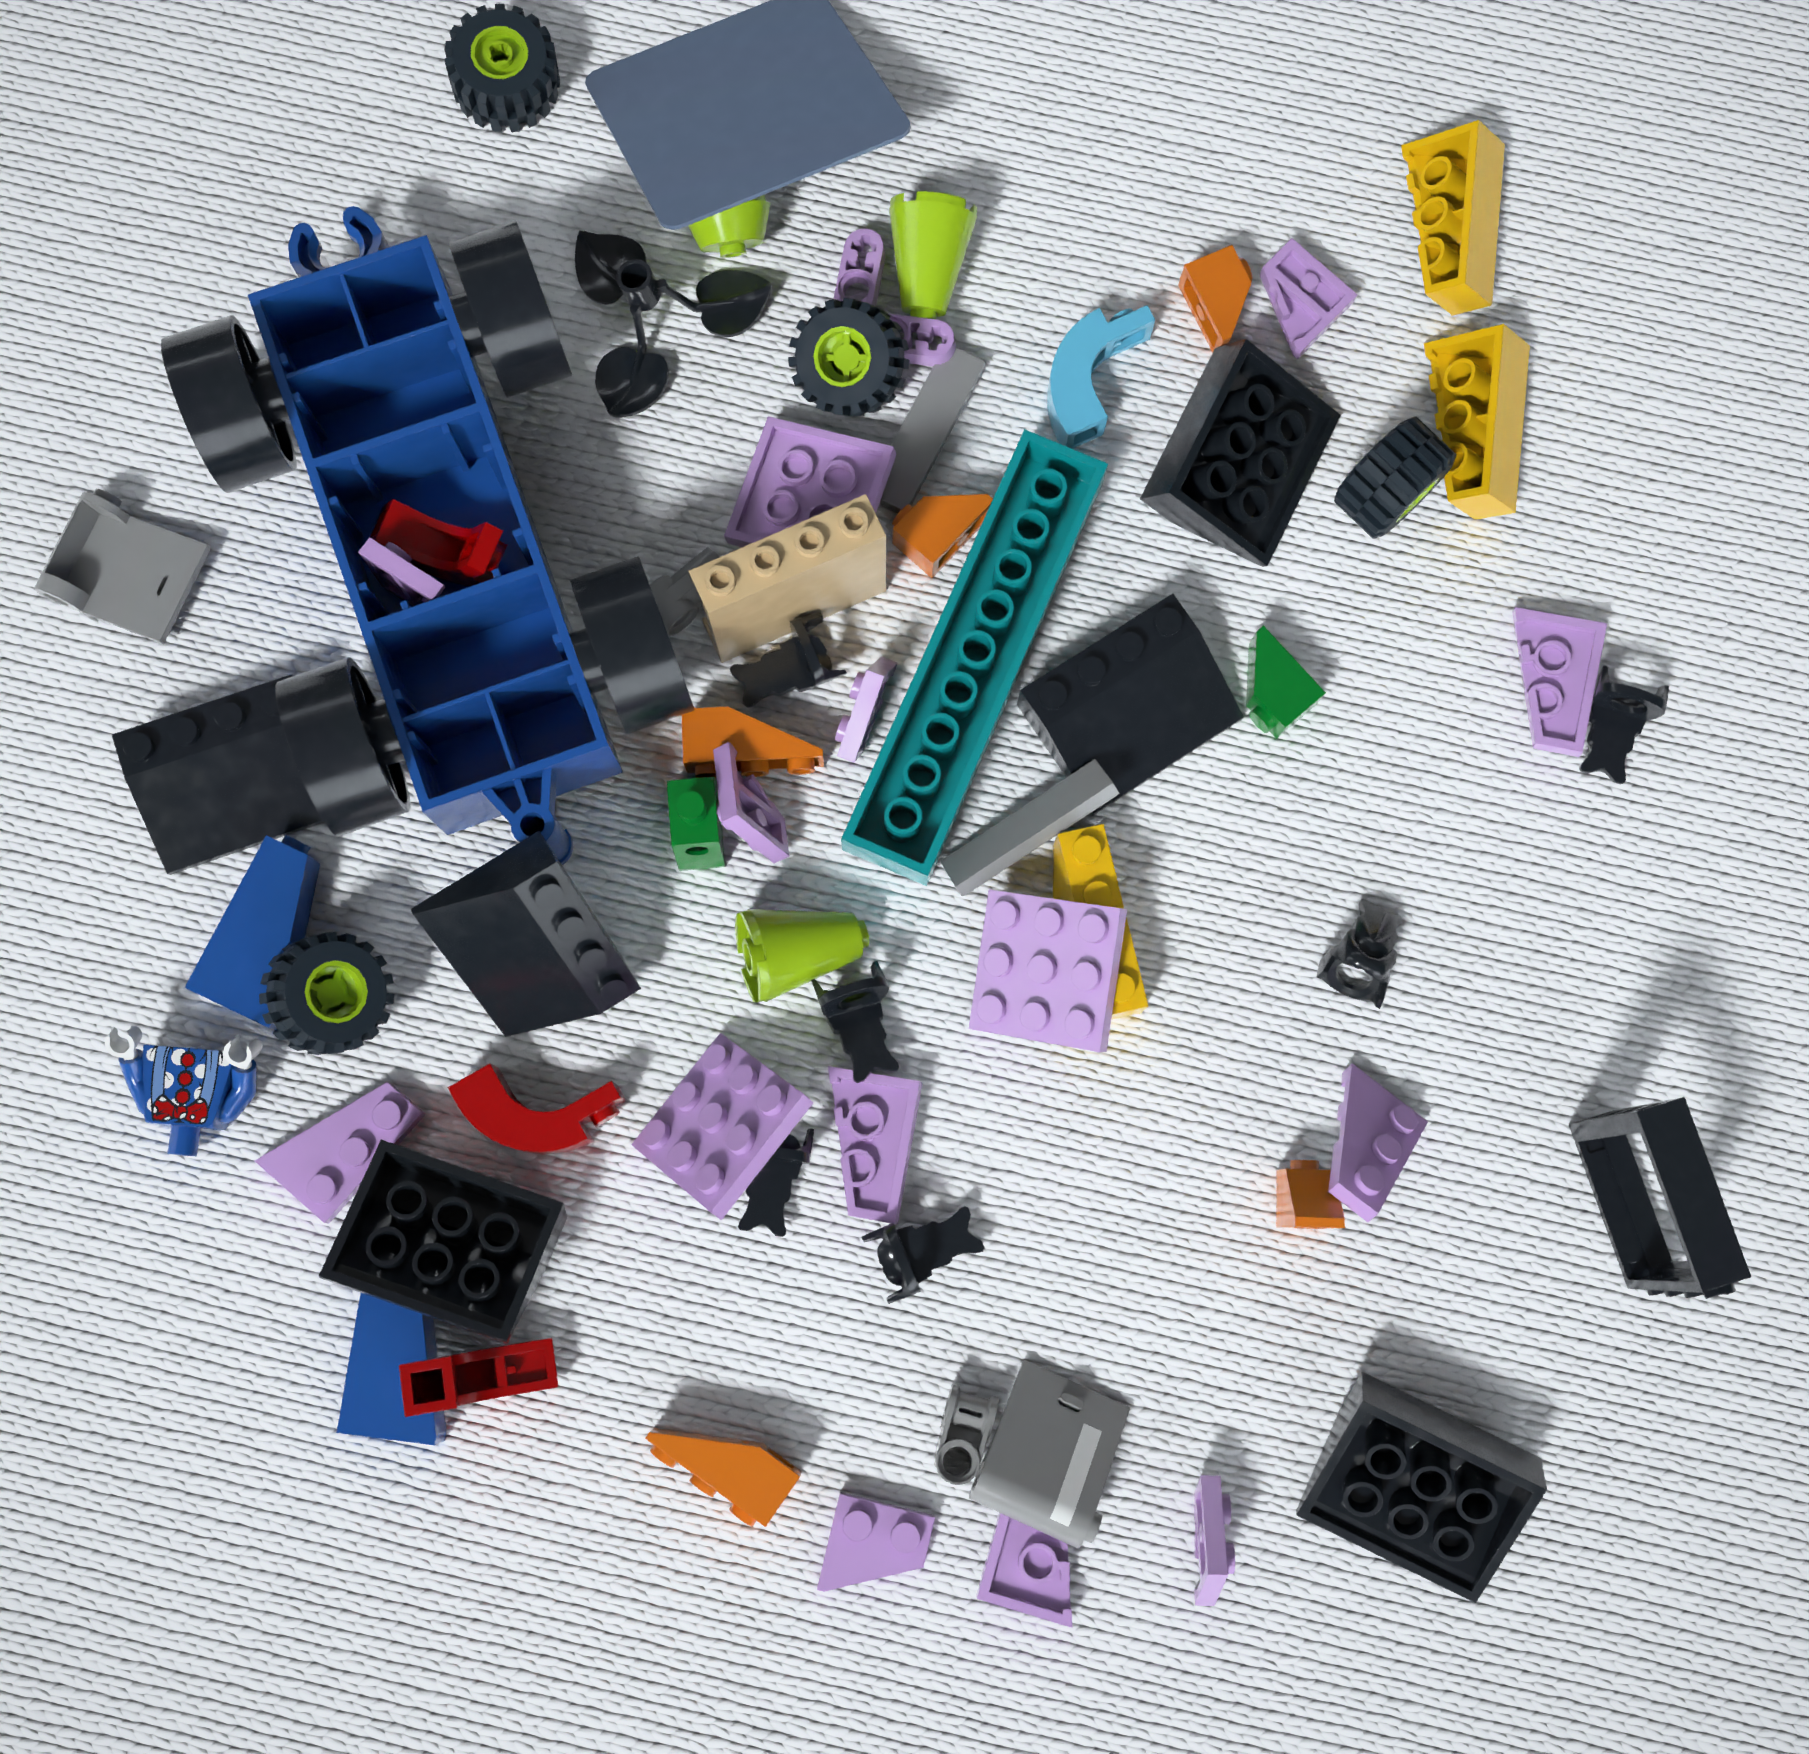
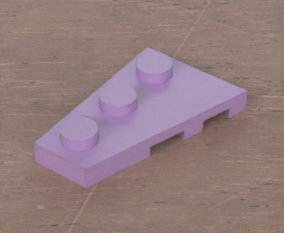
(1558, 676)
(875, 1140)
(332, 1156)
(1027, 1572)

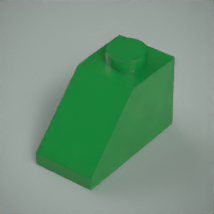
(1277, 686)

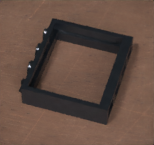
(1689, 1192)

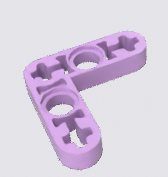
(925, 328)

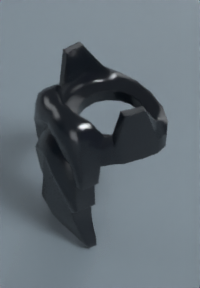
(798, 665)
(1616, 720)
(1367, 948)
(856, 1016)
(773, 1185)
(913, 1253)

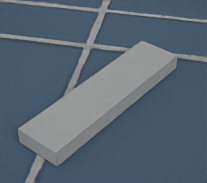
(929, 426)
(1029, 827)

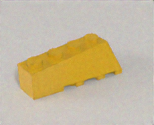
(1457, 213)
(1481, 415)
(1087, 875)

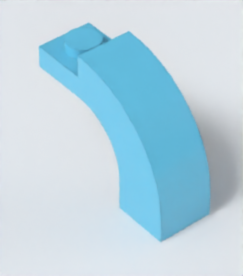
(1071, 399)

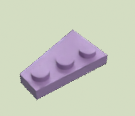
(1372, 1143)

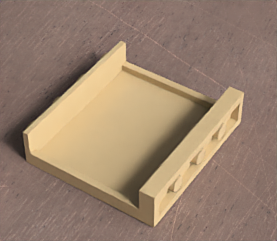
(791, 575)

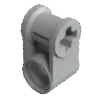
(964, 1431)

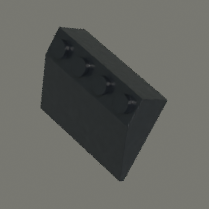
(1241, 453)
(1133, 699)
(215, 778)
(527, 941)
(445, 1241)
(1422, 1487)

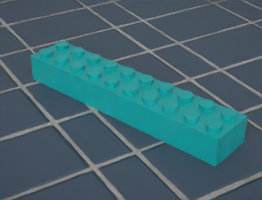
(974, 658)

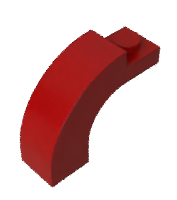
(441, 548)
(499, 1115)
(477, 1376)

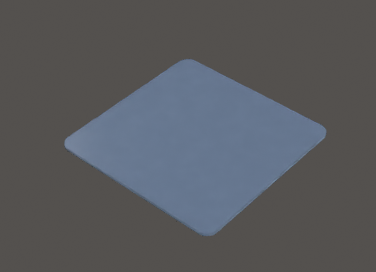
(744, 108)

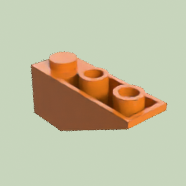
(756, 743)
(738, 1469)

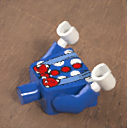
(187, 1085)

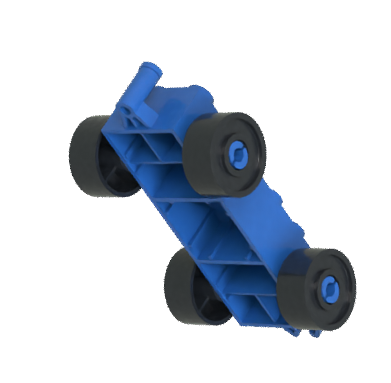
(389, 404)

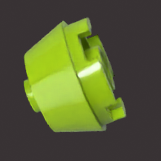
(733, 229)

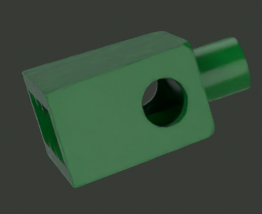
(695, 823)

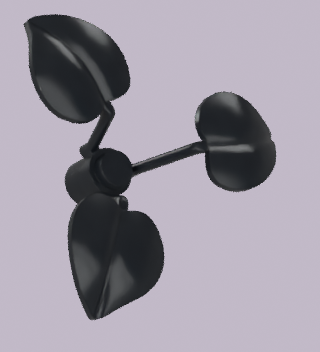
(617, 267)

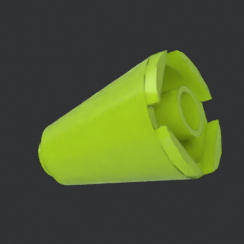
(929, 249)
(795, 947)

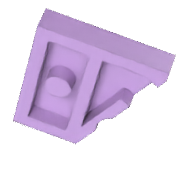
(1303, 295)
(397, 574)
(867, 692)
(747, 809)
(873, 1542)
(1215, 1555)

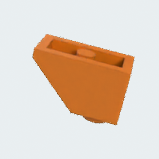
(1216, 293)
(938, 528)
(1305, 1198)

